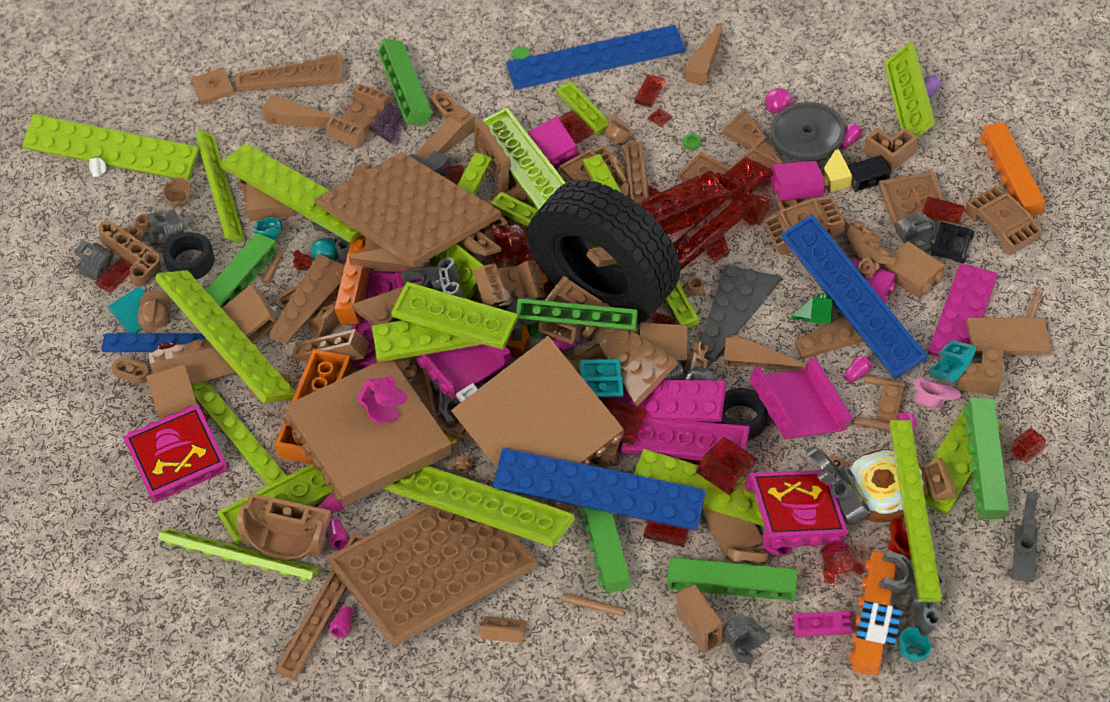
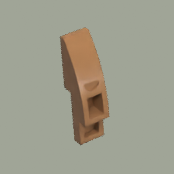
(866, 243)

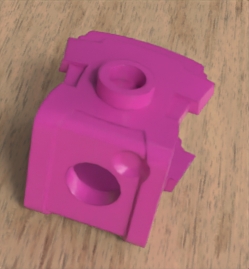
(381, 400)

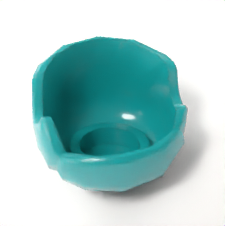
(269, 227)
(325, 247)
(910, 639)

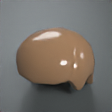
(175, 189)

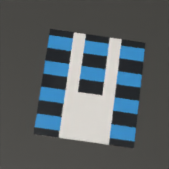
(879, 623)

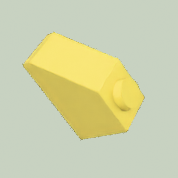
(837, 173)

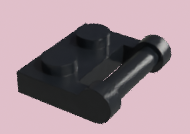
(946, 241)

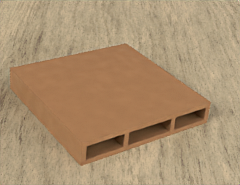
(540, 410)
(357, 452)

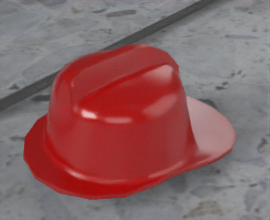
(899, 538)

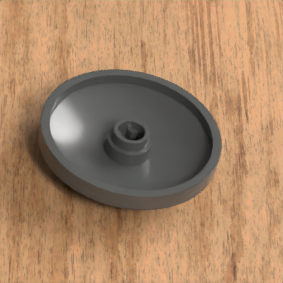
(807, 131)

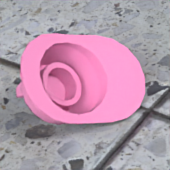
(933, 394)

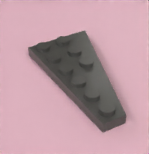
(734, 304)

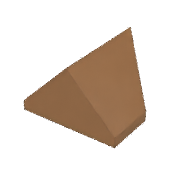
(323, 321)

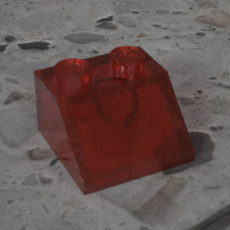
(726, 465)

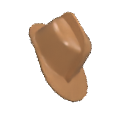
(618, 130)
(154, 311)

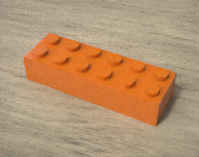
(321, 370)

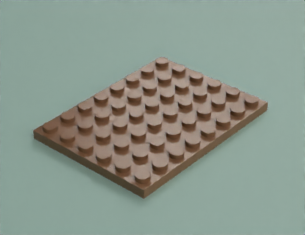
(408, 209)
(428, 569)

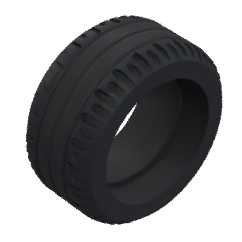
(184, 242)
(748, 398)

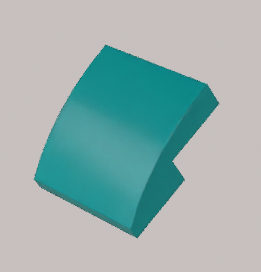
(127, 309)
(954, 361)
(602, 376)

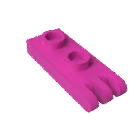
(822, 624)

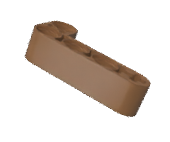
(113, 235)

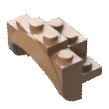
(285, 527)

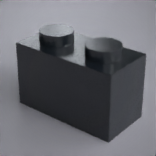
(868, 173)

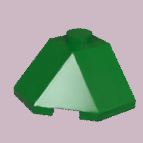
(815, 310)

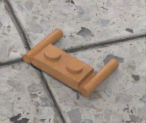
(572, 293)
(888, 405)

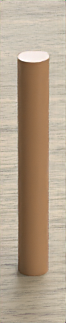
(593, 604)

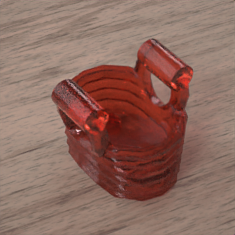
(510, 239)
(838, 560)

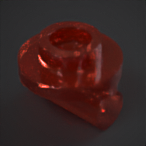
(301, 261)

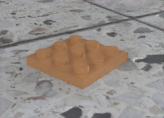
(908, 194)

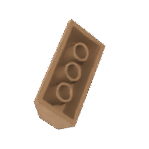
(200, 359)

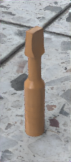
(619, 173)
(272, 268)
(1034, 305)

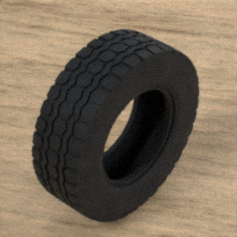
(620, 227)

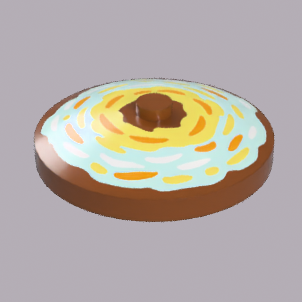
(879, 485)

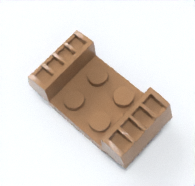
(354, 123)
(575, 169)
(823, 209)
(1005, 218)
(504, 285)

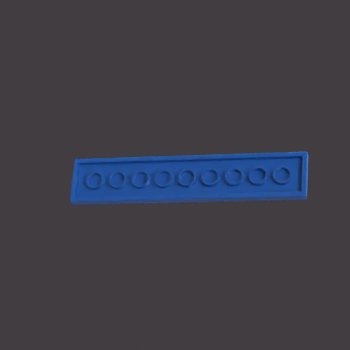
(595, 57)
(854, 297)
(599, 489)

